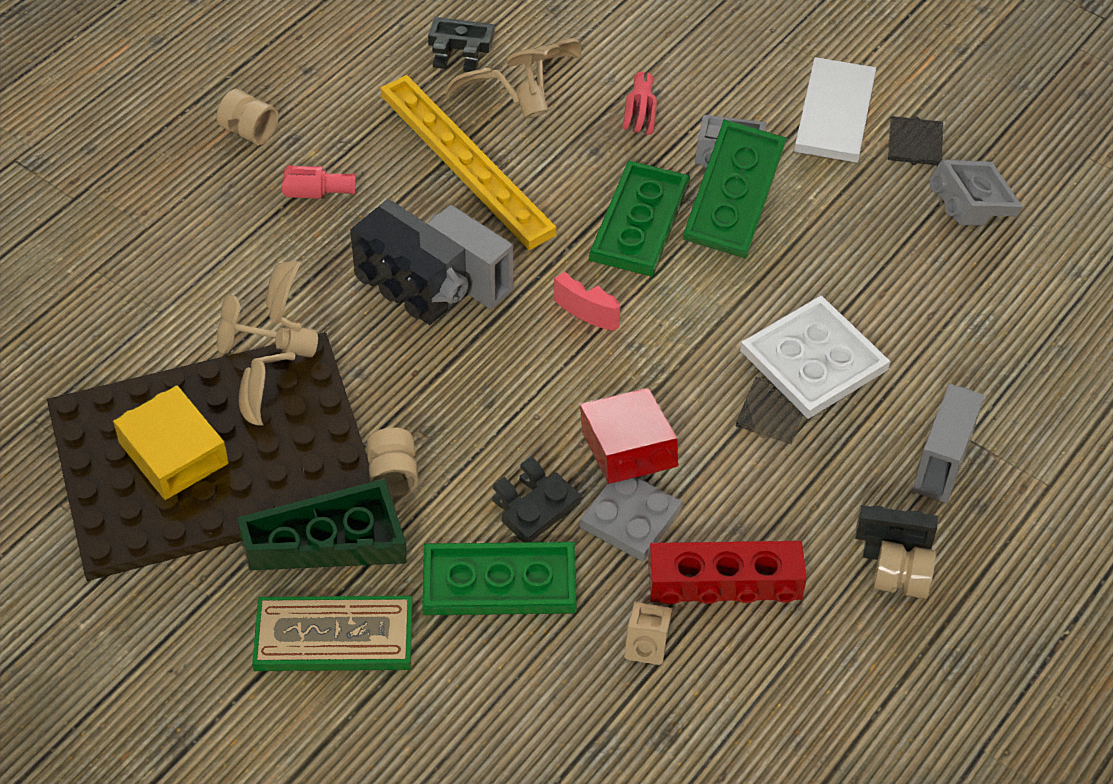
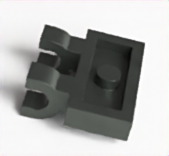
(461, 35)
(539, 509)
(895, 526)

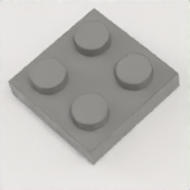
(631, 516)

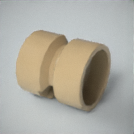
(247, 116)
(392, 457)
(904, 569)

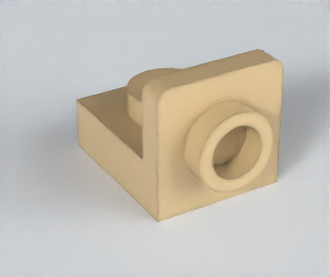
(647, 633)

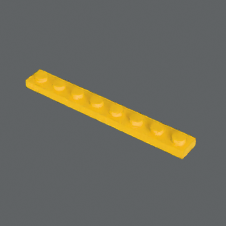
(469, 162)

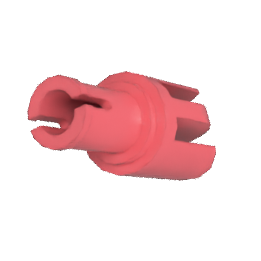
(641, 104)
(315, 182)

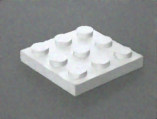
(814, 356)

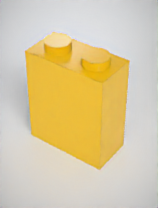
(171, 442)

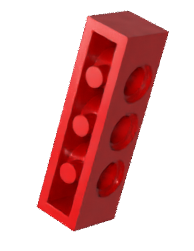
(741, 559)

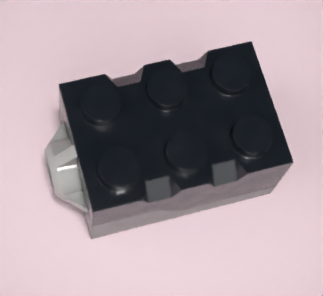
(409, 261)

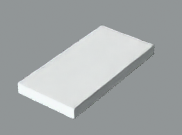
(835, 110)

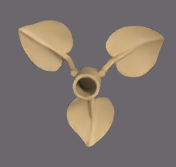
(530, 93)
(291, 340)

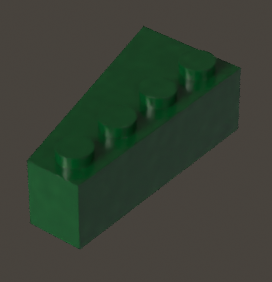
(326, 531)

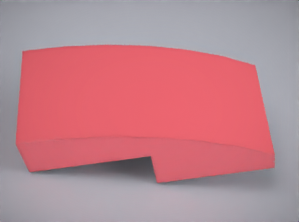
(591, 306)

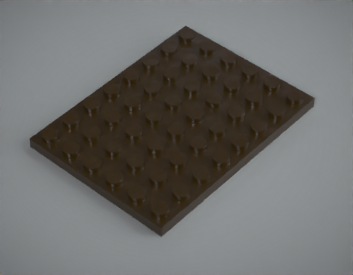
(298, 453)

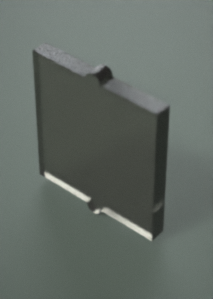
(915, 140)
(769, 412)

